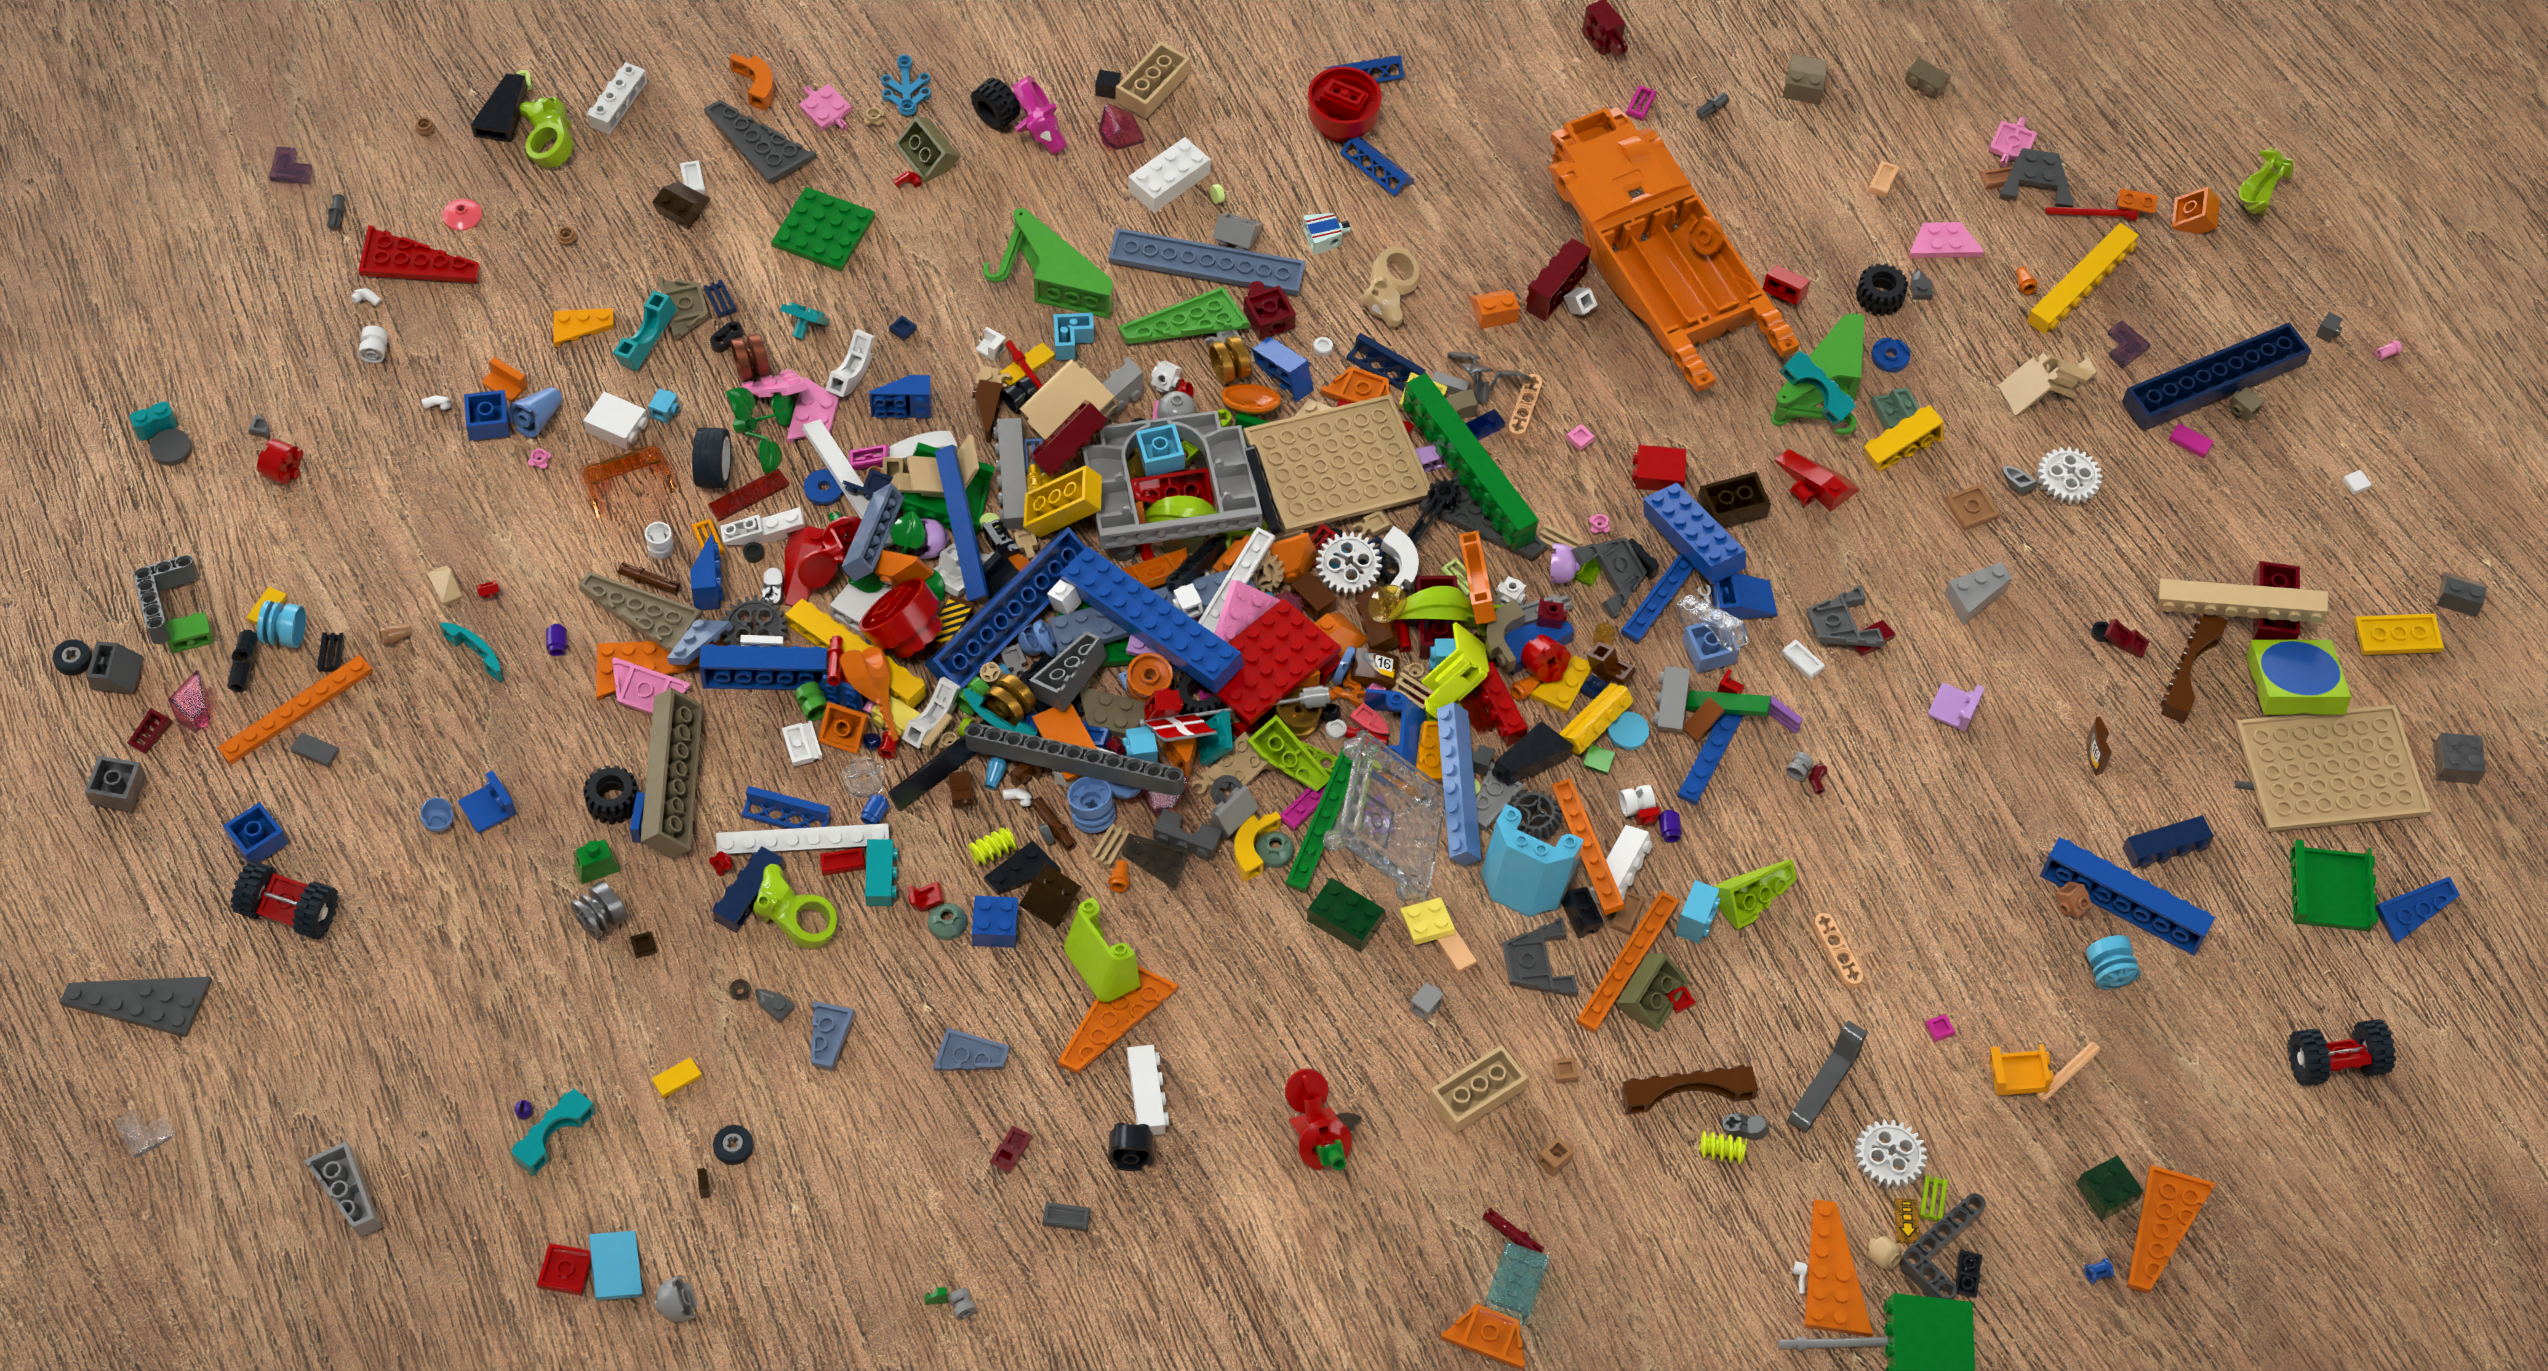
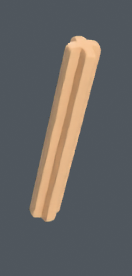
(2070, 1070)

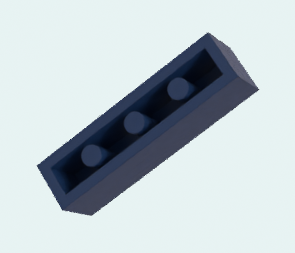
(2168, 842)
(741, 896)

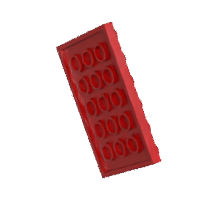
(1277, 657)

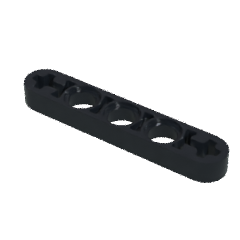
(1264, 489)
(1196, 563)

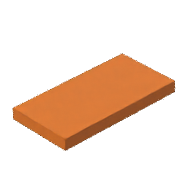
(1065, 728)

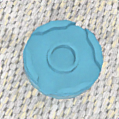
(1629, 731)

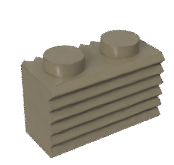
(1927, 78)

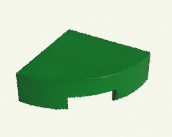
(938, 1297)

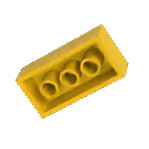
(1062, 501)

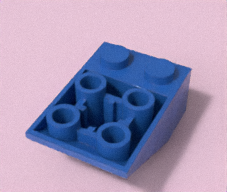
(903, 398)
(707, 577)
(1744, 596)

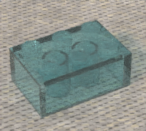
(1517, 1282)

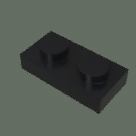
(1648, 562)

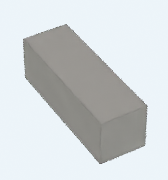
(1453, 384)

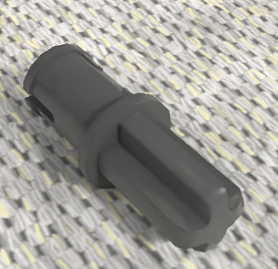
(1712, 105)
(336, 211)

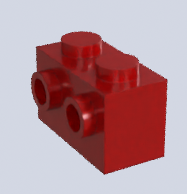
(1786, 285)
(1163, 704)

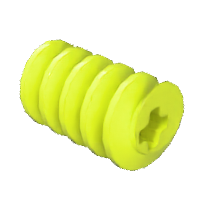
(992, 845)
(1722, 1147)

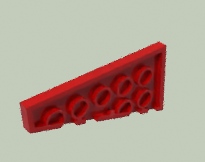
(408, 259)

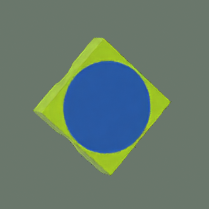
(2298, 677)

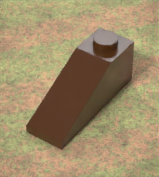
(987, 402)

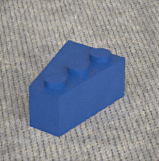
(1285, 366)

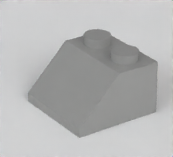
(1237, 231)

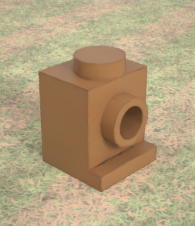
(1555, 1148)

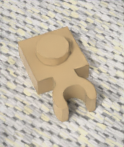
(993, 375)
(1373, 524)
(1207, 779)

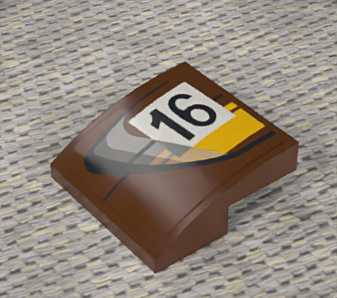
(1374, 666)
(2097, 748)

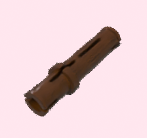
(643, 576)
(1059, 830)

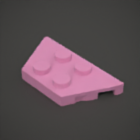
(1944, 240)
(811, 406)
(639, 685)

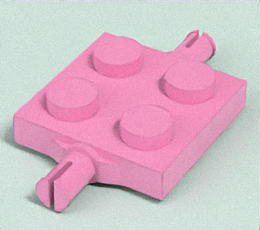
(825, 107)
(2011, 139)

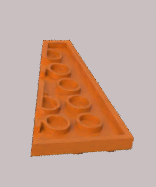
(643, 653)
(1111, 1020)
(2166, 1213)
(1833, 1288)

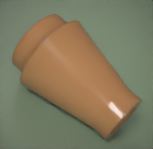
(394, 633)

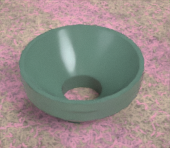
(1275, 857)
(947, 929)

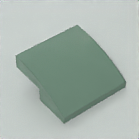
(1894, 406)

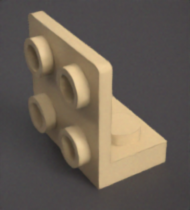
(1243, 761)

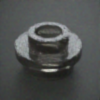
(740, 984)

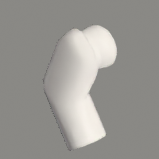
(365, 294)
(436, 400)
(1018, 793)

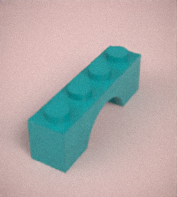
(657, 314)
(1802, 370)
(571, 1111)

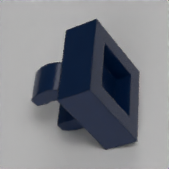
(1593, 687)

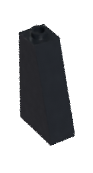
(501, 111)
(1532, 754)

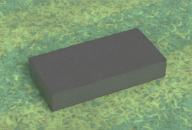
(314, 749)
(1066, 1216)

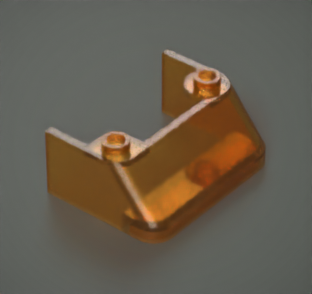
(620, 464)

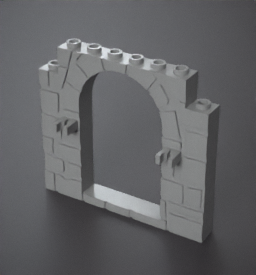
(1228, 473)

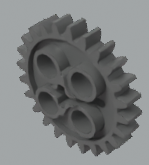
(773, 627)

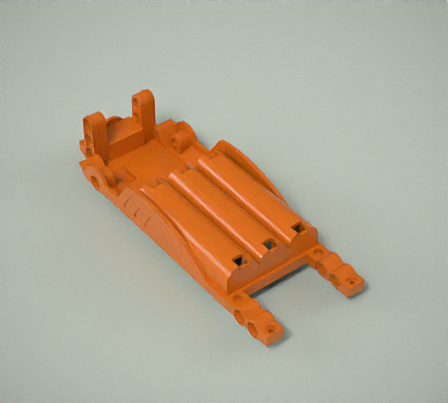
(1663, 278)

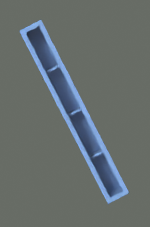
(1458, 784)

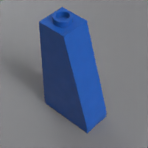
(1519, 637)

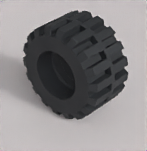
(995, 103)
(1881, 301)
(1187, 688)
(607, 780)

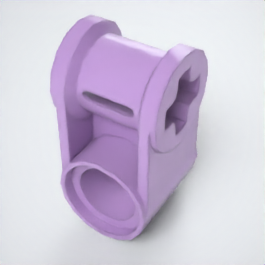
(1430, 459)

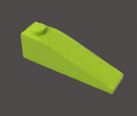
(1283, 750)
(1751, 892)

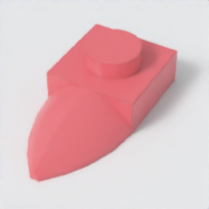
(1369, 719)

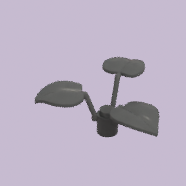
(1482, 387)

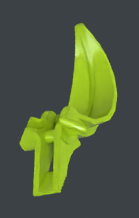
(2259, 187)
(1188, 506)
(1443, 604)

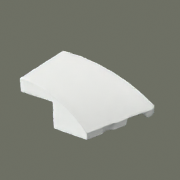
(950, 570)

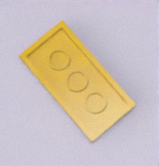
(2398, 634)

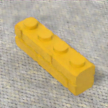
(1597, 717)

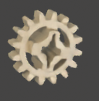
(1271, 573)

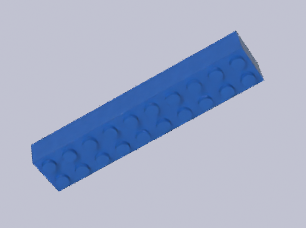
(1005, 613)
(1152, 620)

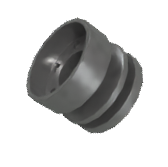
(595, 911)

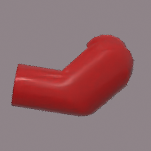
(909, 177)

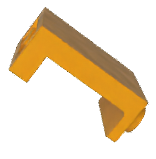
(2020, 1071)

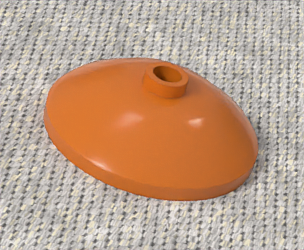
(1250, 398)

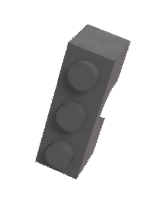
(1201, 843)

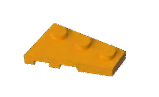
(577, 323)
(1428, 752)

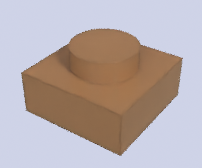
(1565, 1070)

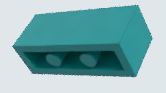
(880, 872)

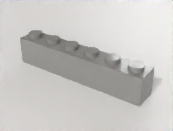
(1012, 471)

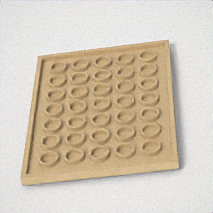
(1339, 463)
(2332, 768)

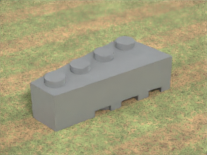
(344, 1182)

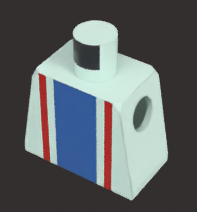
(1324, 231)

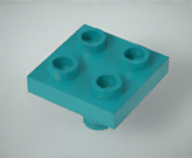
(803, 317)
(1215, 746)

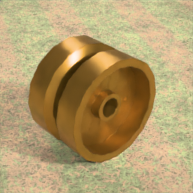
(1229, 359)
(1010, 699)
(1296, 717)

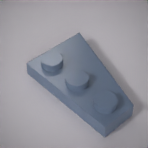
(699, 633)
(829, 1033)
(969, 1052)

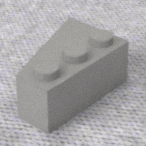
(1125, 384)
(1977, 590)
(1671, 699)

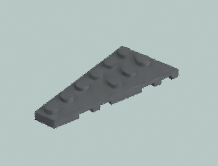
(761, 146)
(1470, 518)

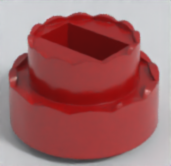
(1344, 103)
(903, 618)

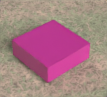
(1940, 1028)

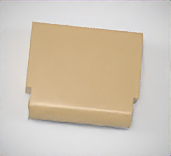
(1063, 395)

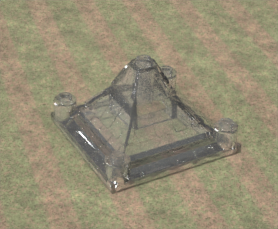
(1389, 816)

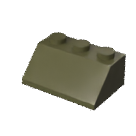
(926, 149)
(1646, 992)

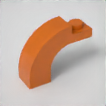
(762, 90)

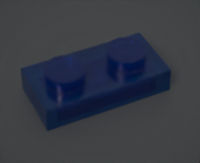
(1486, 424)

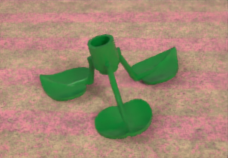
(742, 403)
(905, 532)

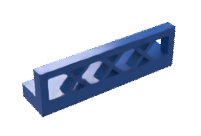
(1377, 63)
(1382, 160)
(784, 804)

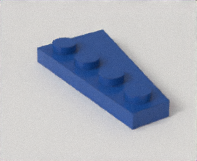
(2412, 909)

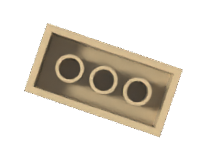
(1152, 79)
(1478, 1089)

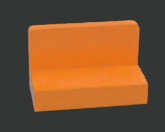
(505, 378)

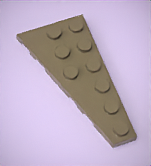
(650, 614)

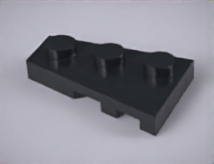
(1019, 869)

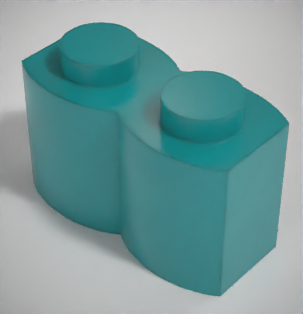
(153, 420)

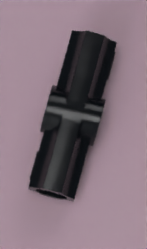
(240, 670)

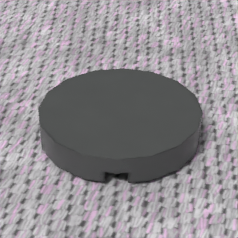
(170, 447)

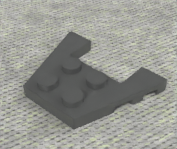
(2038, 170)
(1620, 567)
(1835, 625)
(1529, 963)

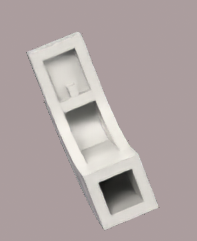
(849, 374)
(1404, 552)
(941, 702)

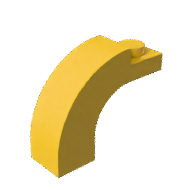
(1245, 857)

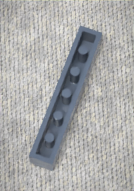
(872, 532)

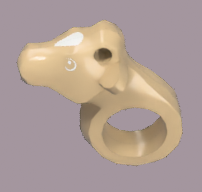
(1385, 290)

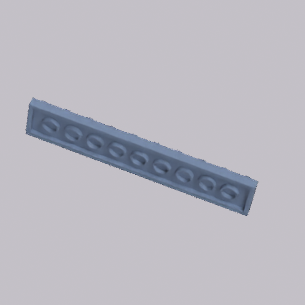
(1205, 261)
(1071, 626)

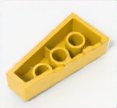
(1905, 438)

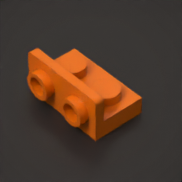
(2136, 201)
(1230, 556)

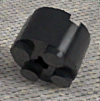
(1130, 1146)

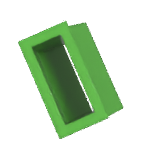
(1599, 759)

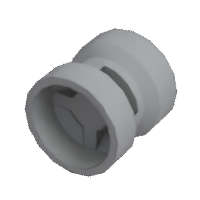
(1798, 768)
(962, 1304)

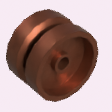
(753, 356)

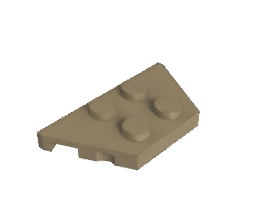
(689, 303)
(1111, 711)

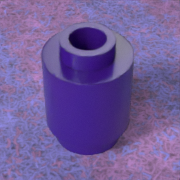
(556, 640)
(1670, 826)

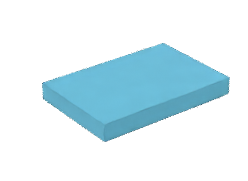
(615, 1265)

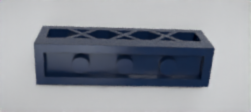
(1387, 358)

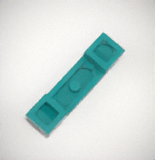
(459, 635)
(976, 701)

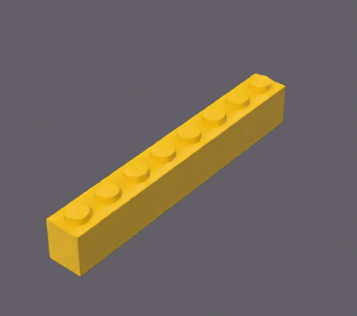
(2083, 278)
(820, 627)

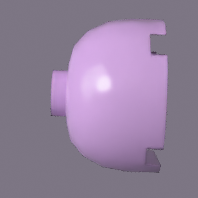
(935, 539)
(1563, 564)

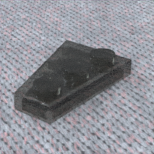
(1157, 858)

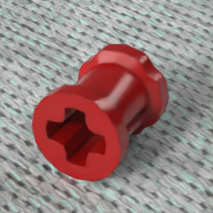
(1802, 493)
(1239, 728)
(888, 746)

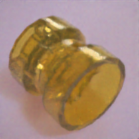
(1604, 633)

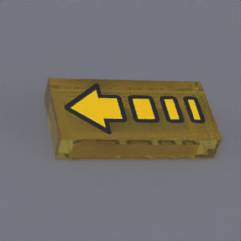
(1906, 1220)

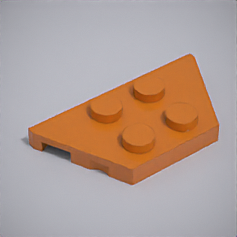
(1356, 386)
(1156, 570)
(1488, 1335)

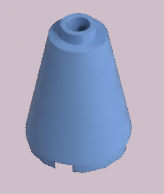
(534, 411)

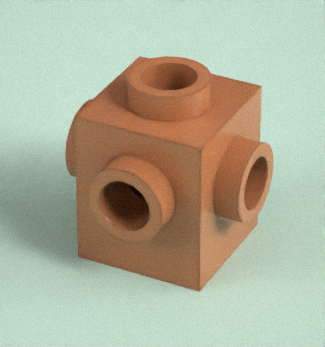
(2073, 899)

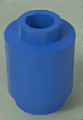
(874, 809)

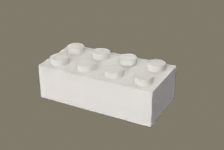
(1169, 175)

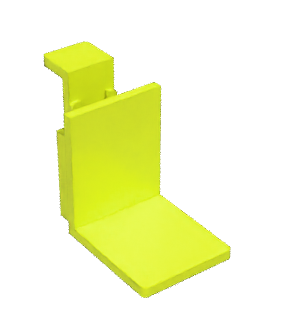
(1458, 672)

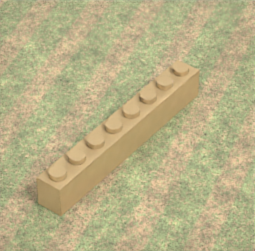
(2243, 600)

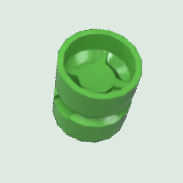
(978, 686)
(811, 700)

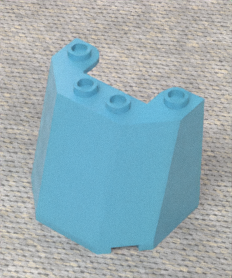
(1527, 871)

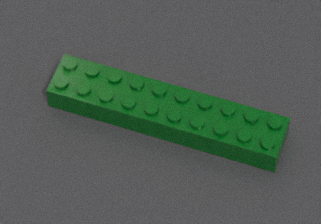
(1470, 462)

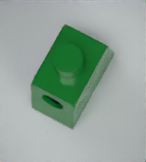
(595, 861)

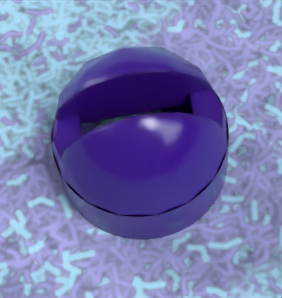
(527, 1112)

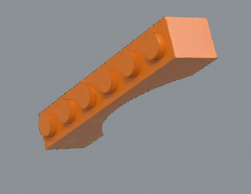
(1477, 577)

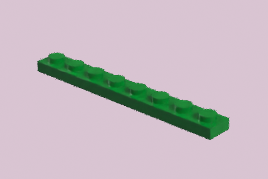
(1322, 821)

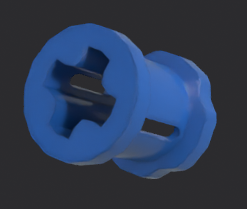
(2098, 1270)

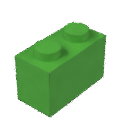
(189, 632)

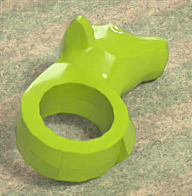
(550, 122)
(779, 903)

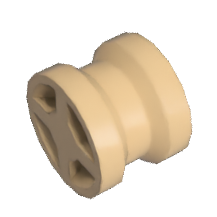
(987, 672)

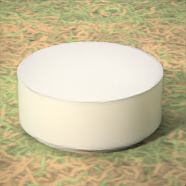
(1323, 346)
(1336, 730)

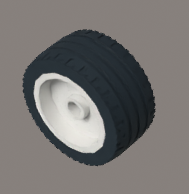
(711, 457)

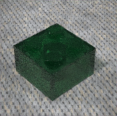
(2109, 1187)

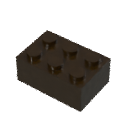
(1735, 500)

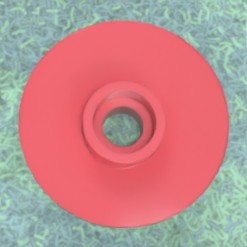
(462, 214)

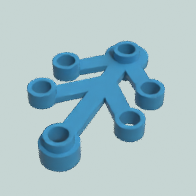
(906, 105)

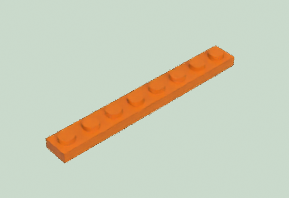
(295, 709)
(1591, 853)
(1627, 962)

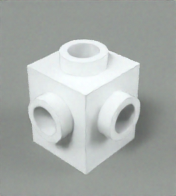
(1166, 376)
(1511, 590)

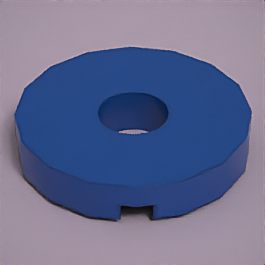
(1887, 363)
(817, 496)

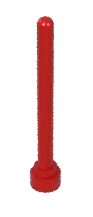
(2128, 214)

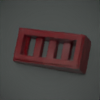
(148, 721)

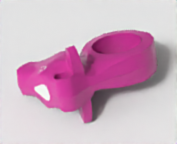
(1040, 116)

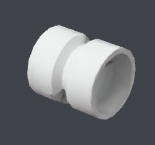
(373, 344)
(659, 540)
(1636, 800)

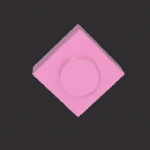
(1580, 437)

